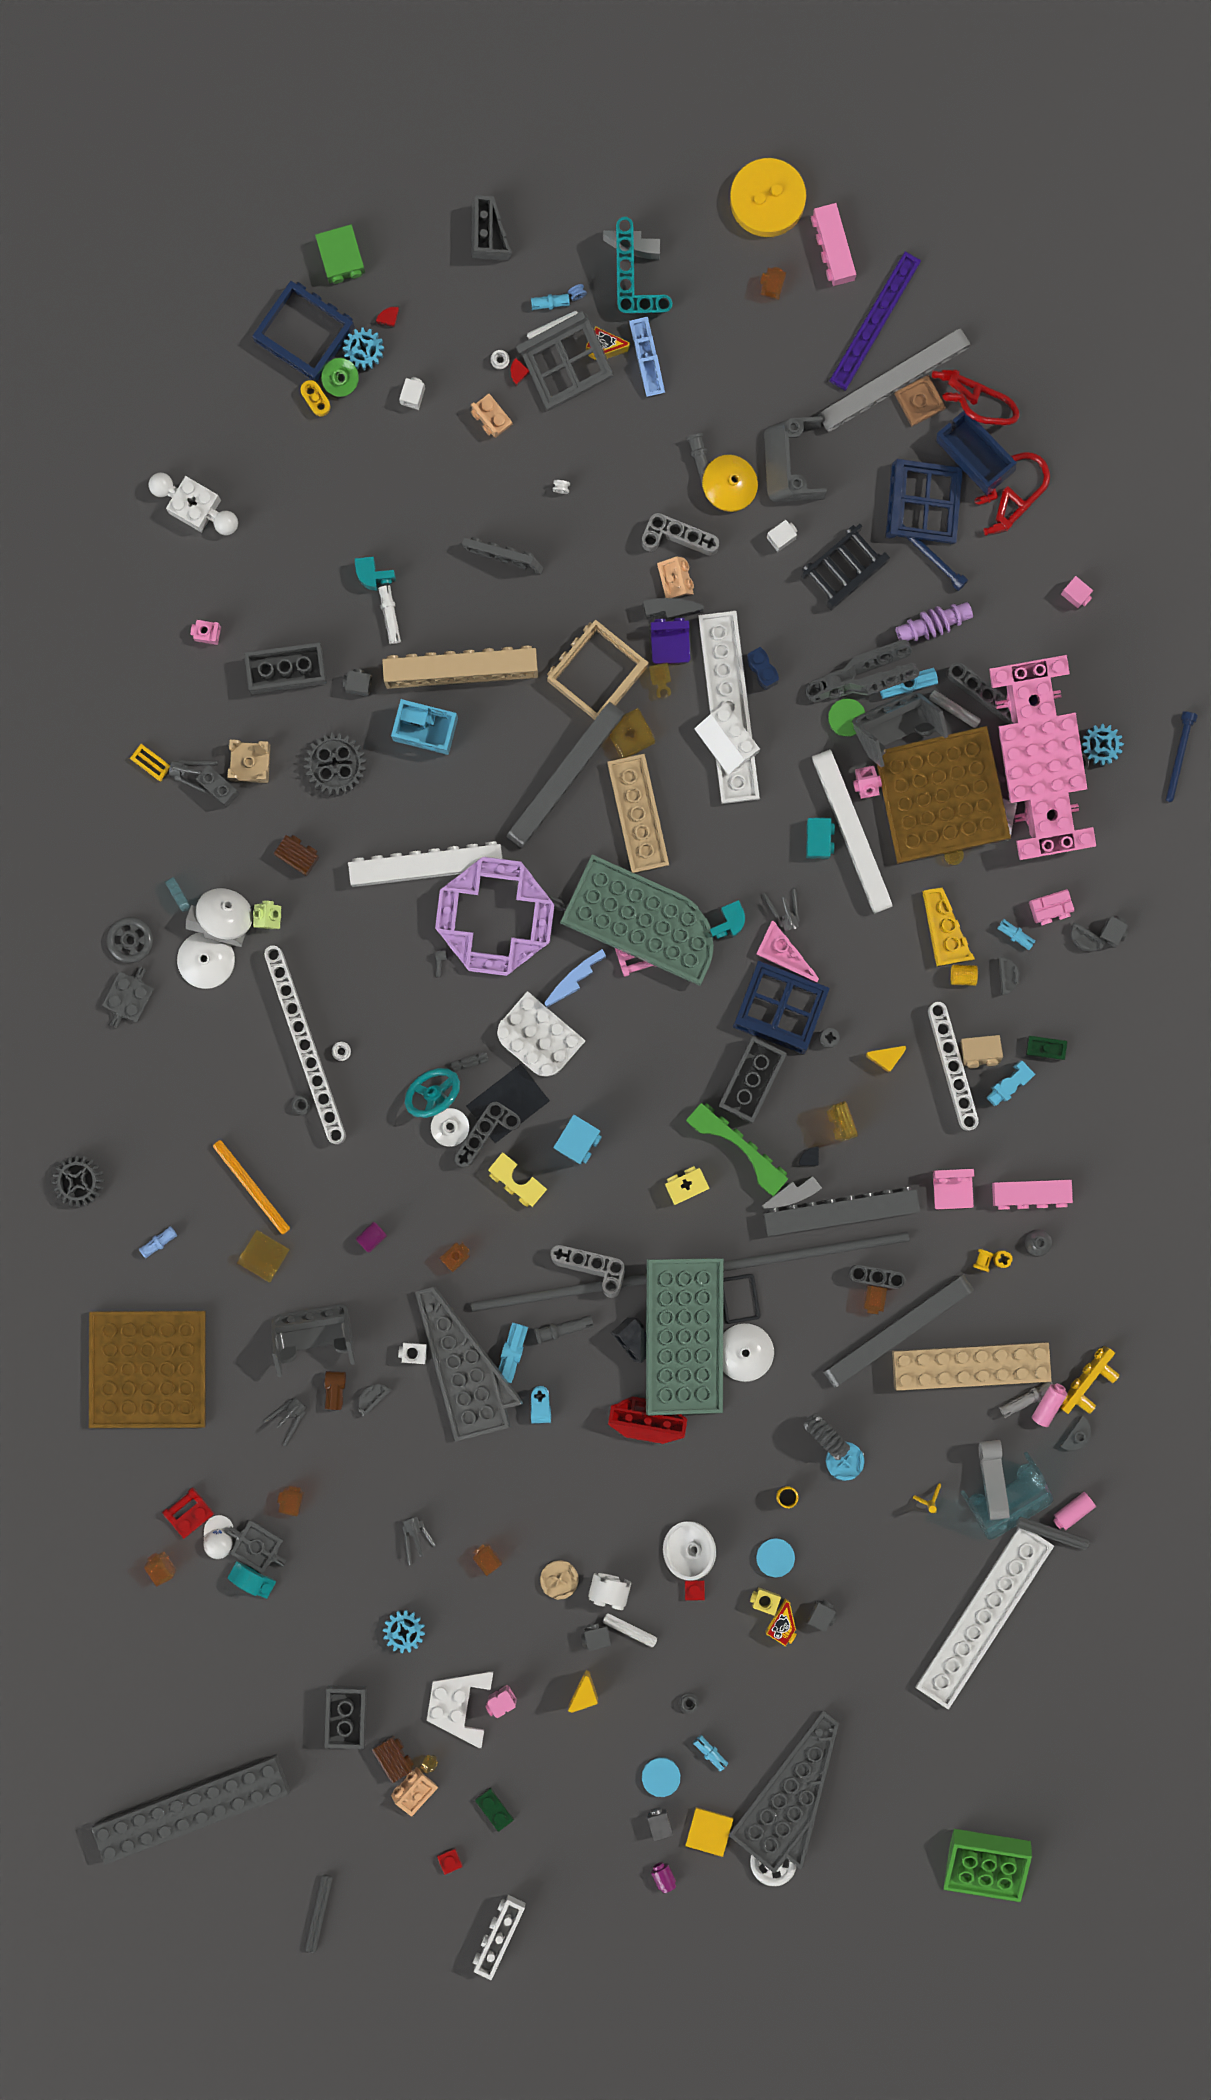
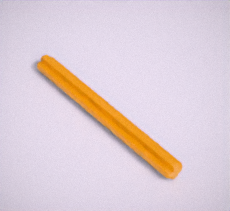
(251, 1187)

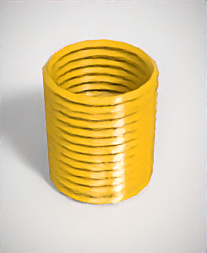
(964, 974)
(796, 1497)

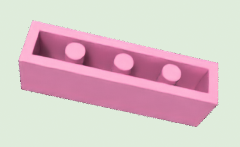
(834, 244)
(1032, 1192)

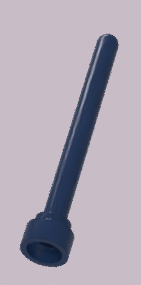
(957, 580)
(1188, 720)

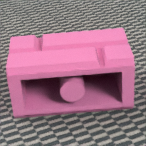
(1051, 906)
(501, 1702)

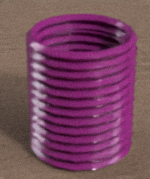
(371, 1237)

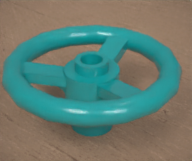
(435, 1094)

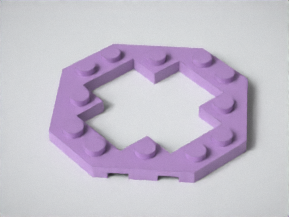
(520, 948)

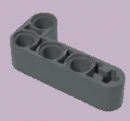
(484, 1136)

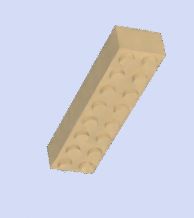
(460, 668)
(971, 1366)

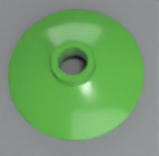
(331, 374)

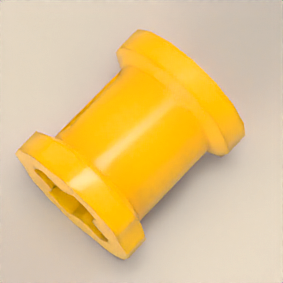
(983, 1260)
(1000, 1264)

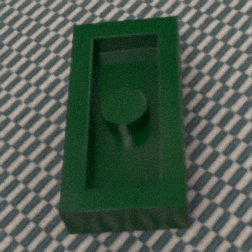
(1046, 1047)
(494, 1809)

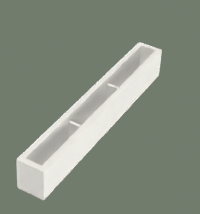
(418, 865)

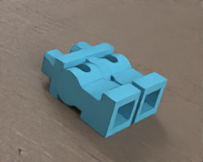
(1008, 1086)

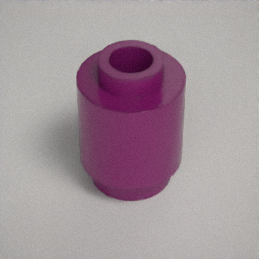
(663, 1877)

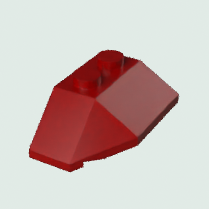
(632, 1422)

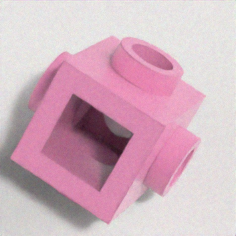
(867, 782)

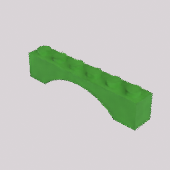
(768, 1176)

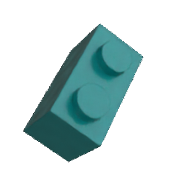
(819, 838)

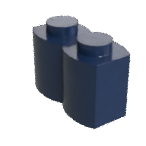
(766, 673)

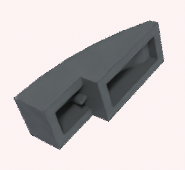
(671, 608)

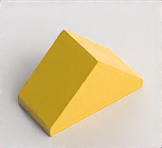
(886, 1057)

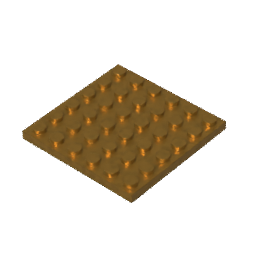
(943, 795)
(147, 1369)

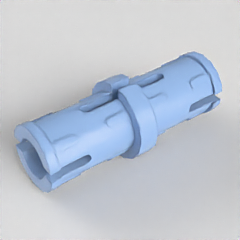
(158, 1242)

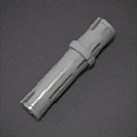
(1023, 1401)

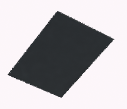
(514, 1091)

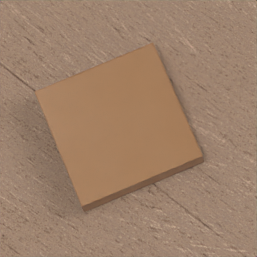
(920, 400)

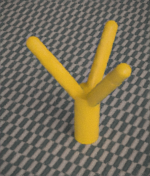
(931, 1503)

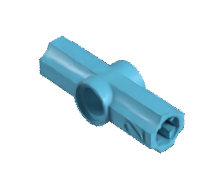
(925, 679)
(512, 1351)

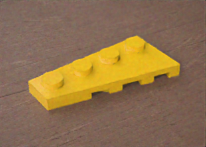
(945, 933)

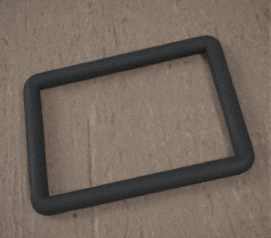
(755, 1300)

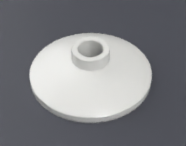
(450, 1137)

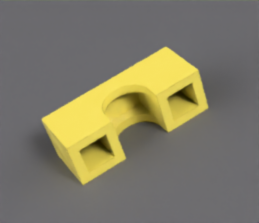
(502, 1171)

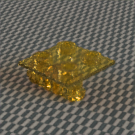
(263, 1256)

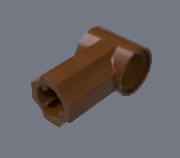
(334, 1386)

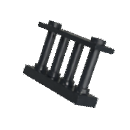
(849, 585)

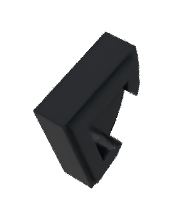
(810, 1157)

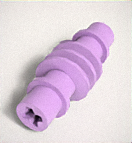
(934, 620)

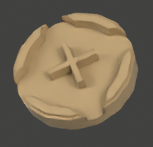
(559, 1579)

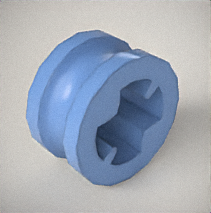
(577, 292)

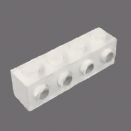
(499, 1937)

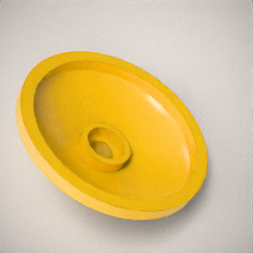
(720, 488)

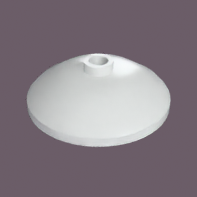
(224, 921)
(209, 973)
(760, 1352)
(680, 1552)

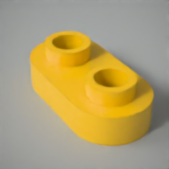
(316, 398)

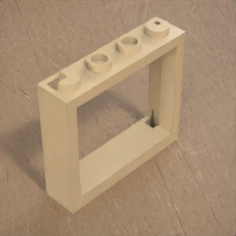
(577, 645)

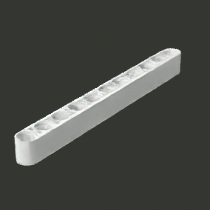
(298, 1037)

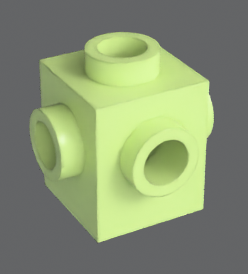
(267, 915)

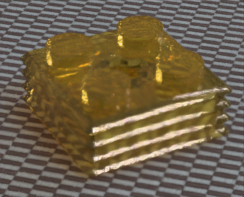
(642, 737)
(842, 1119)

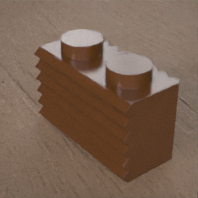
(296, 855)
(393, 1758)

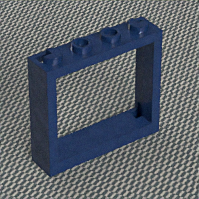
(312, 373)

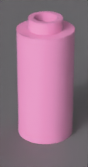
(1049, 1405)
(1073, 1511)

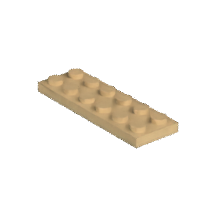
(638, 813)

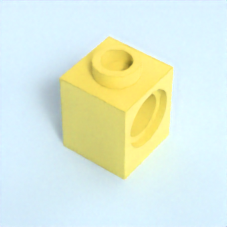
(772, 1607)

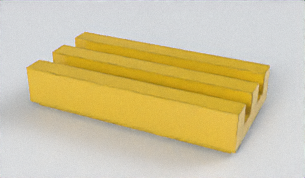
(163, 772)

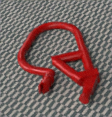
(956, 381)
(1003, 523)

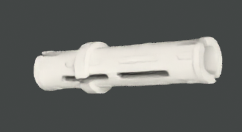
(389, 614)

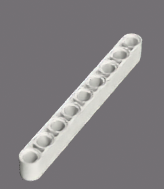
(852, 831)

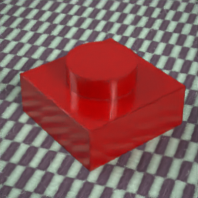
(694, 1590)
(449, 1861)

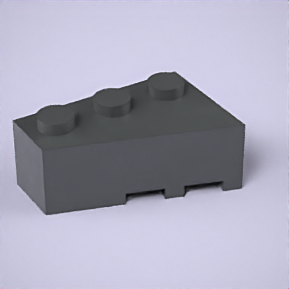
(487, 231)

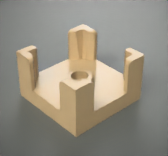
(249, 761)

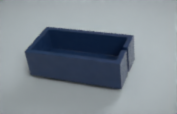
(976, 452)

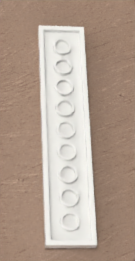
(727, 685)
(984, 1617)

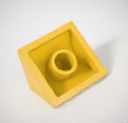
(584, 1695)

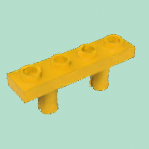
(1090, 1373)

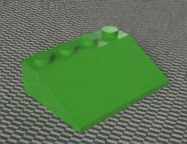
(987, 1865)

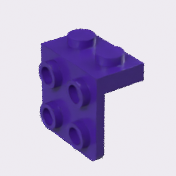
(670, 641)

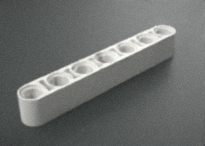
(954, 1056)

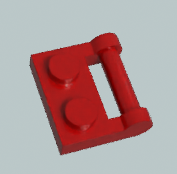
(193, 1517)

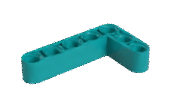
(629, 274)

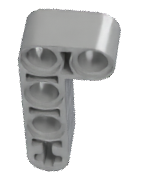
(681, 538)
(586, 1266)
(993, 1479)

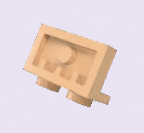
(491, 415)
(675, 577)
(413, 1791)

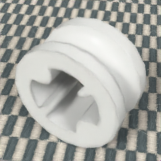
(561, 486)

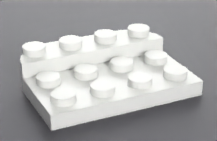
(538, 1037)

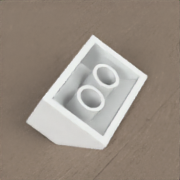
(727, 739)

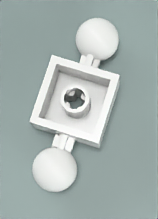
(195, 516)

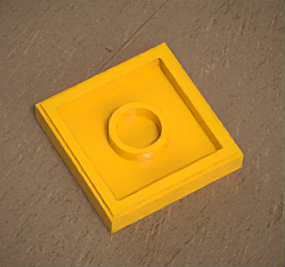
(709, 1831)

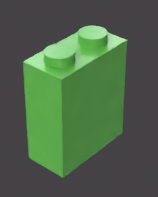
(340, 254)

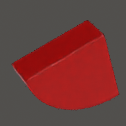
(388, 316)
(518, 371)

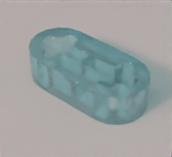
(178, 894)

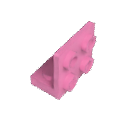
(953, 1188)

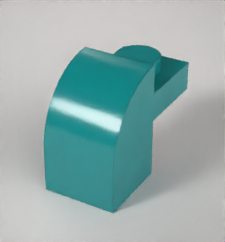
(368, 575)
(734, 918)
(250, 1580)

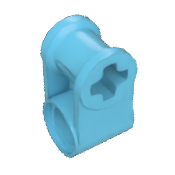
(540, 1408)

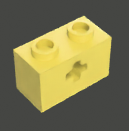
(698, 1185)

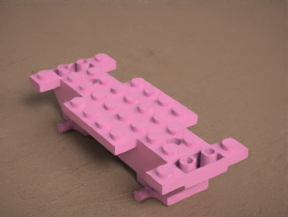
(1041, 757)

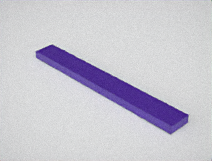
(875, 321)

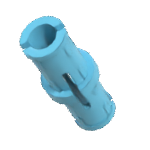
(550, 301)
(1016, 934)
(710, 1753)

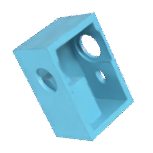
(424, 727)
(578, 1140)

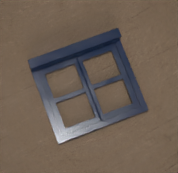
(898, 499)
(772, 1032)

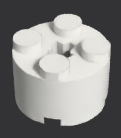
(609, 1590)

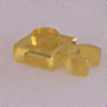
(660, 676)

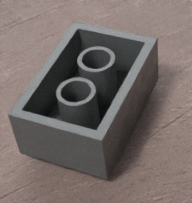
(345, 1717)

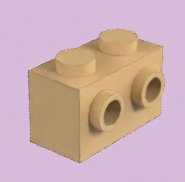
(981, 1051)

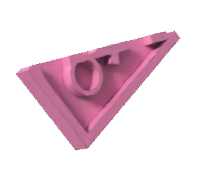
(780, 951)

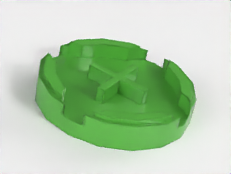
(842, 715)

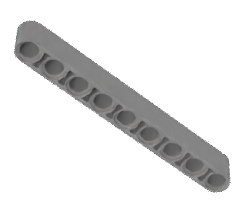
(894, 380)

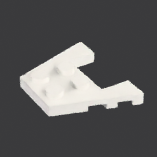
(450, 1703)

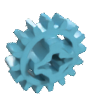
(369, 345)
(1107, 750)
(395, 1634)

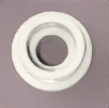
(500, 353)
(337, 1046)

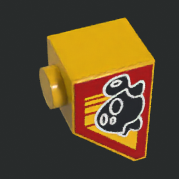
(610, 343)
(782, 1625)

